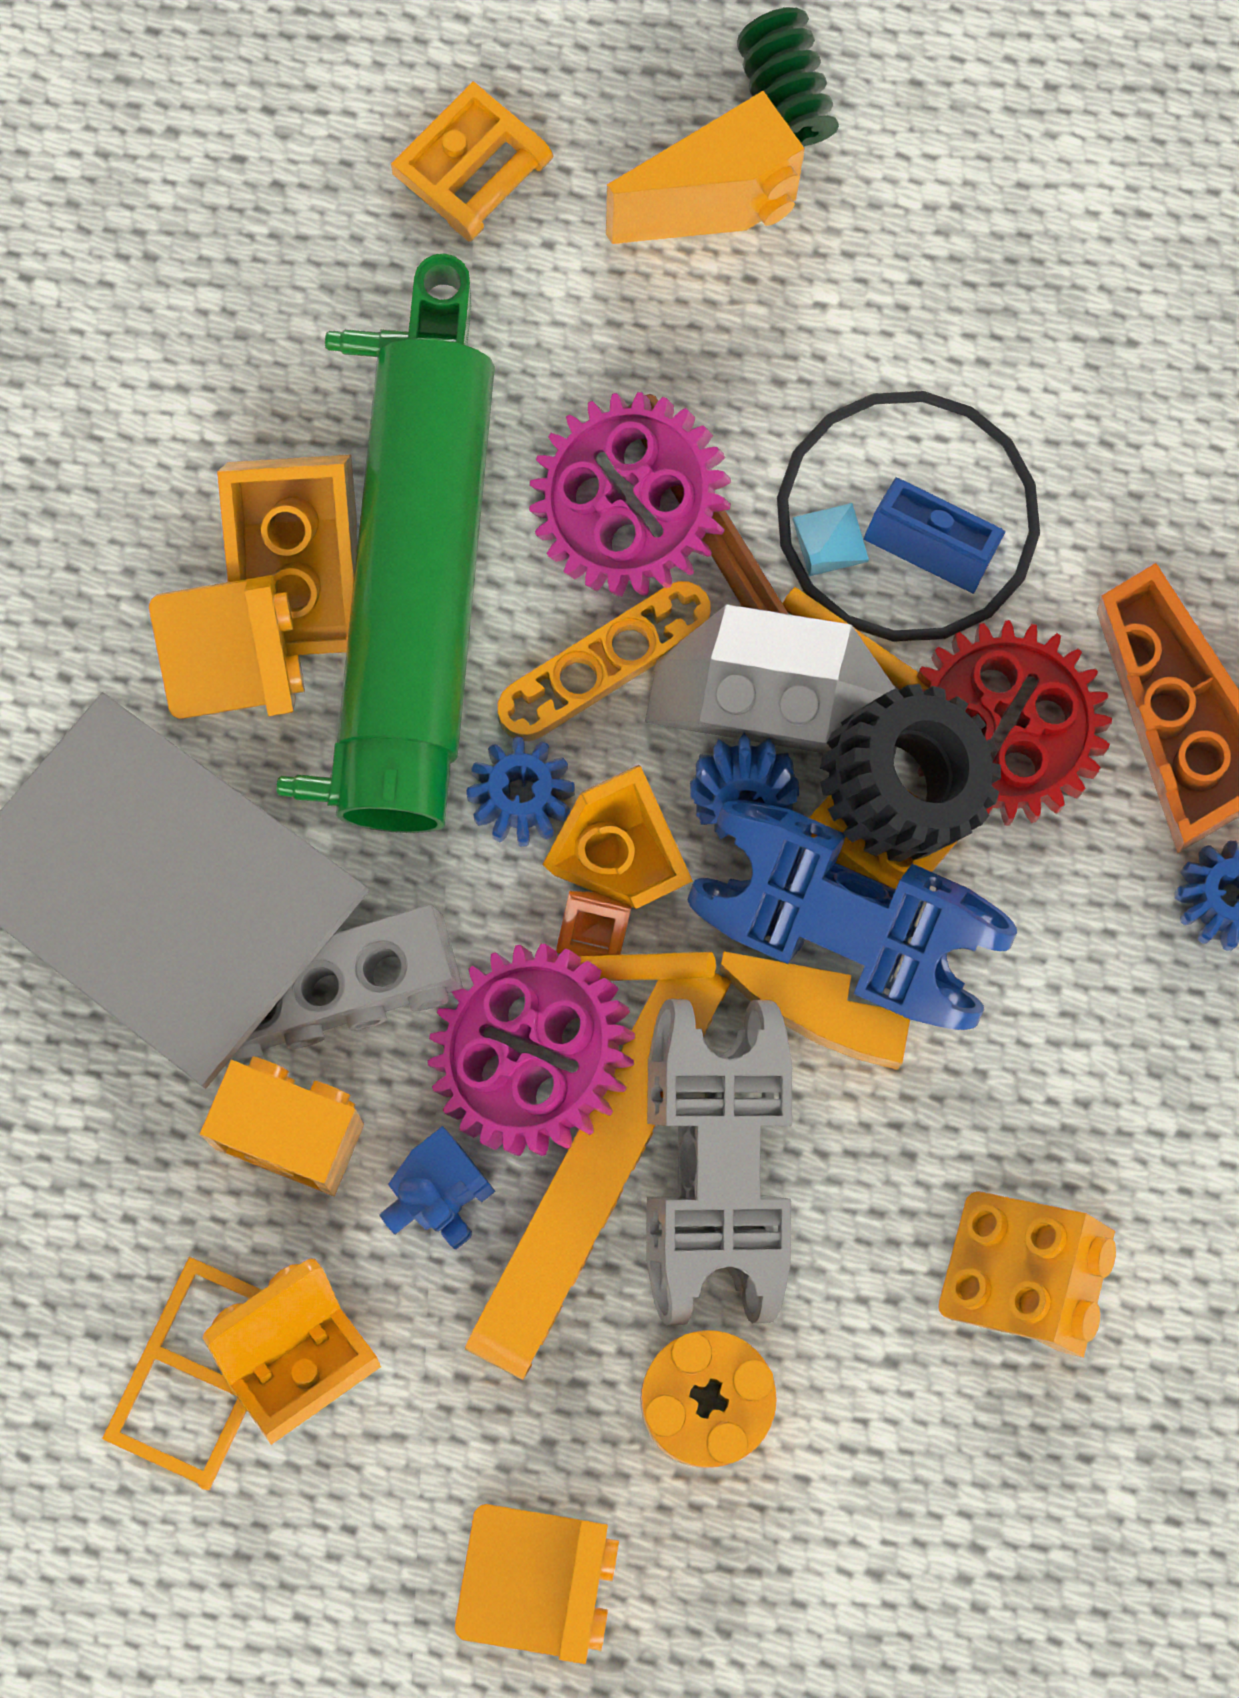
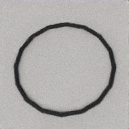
(946, 404)

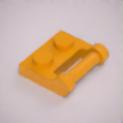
(456, 149)

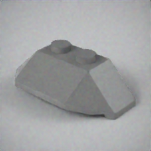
(765, 678)

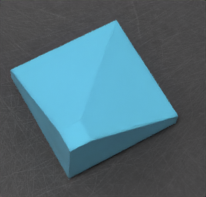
(830, 539)

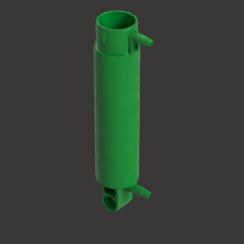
(411, 564)

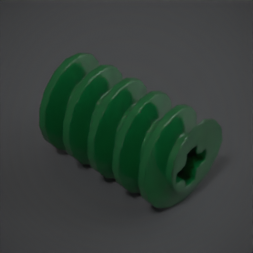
(783, 68)

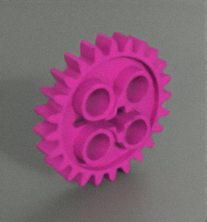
(672, 459)
(506, 1104)

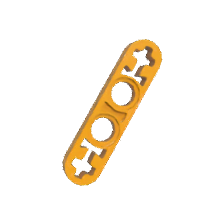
(600, 656)

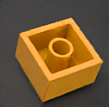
(283, 1126)

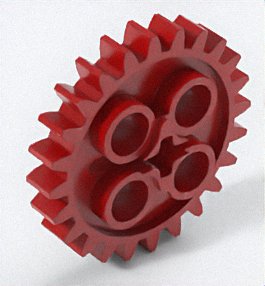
(1056, 750)

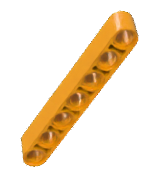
(581, 1196)

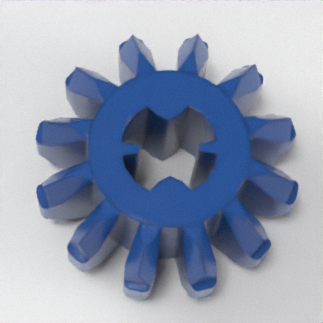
(742, 774)
(495, 791)
(1203, 890)

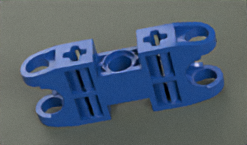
(806, 895)

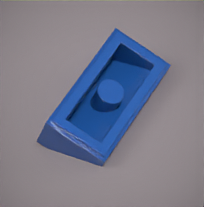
(934, 535)

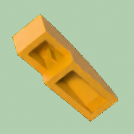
(818, 1008)

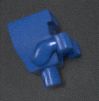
(434, 1187)

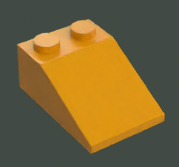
(711, 181)
(301, 528)

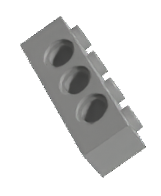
(425, 979)

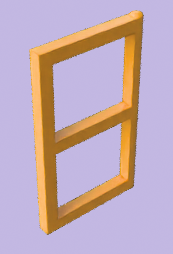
(155, 1351)

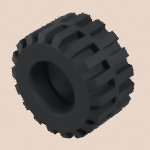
(946, 748)

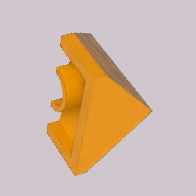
(619, 843)

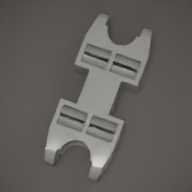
(719, 1162)

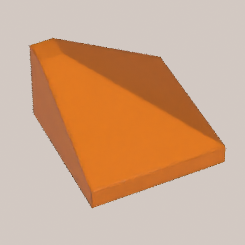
(593, 920)

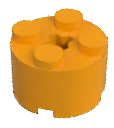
(743, 1384)

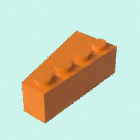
(1178, 703)

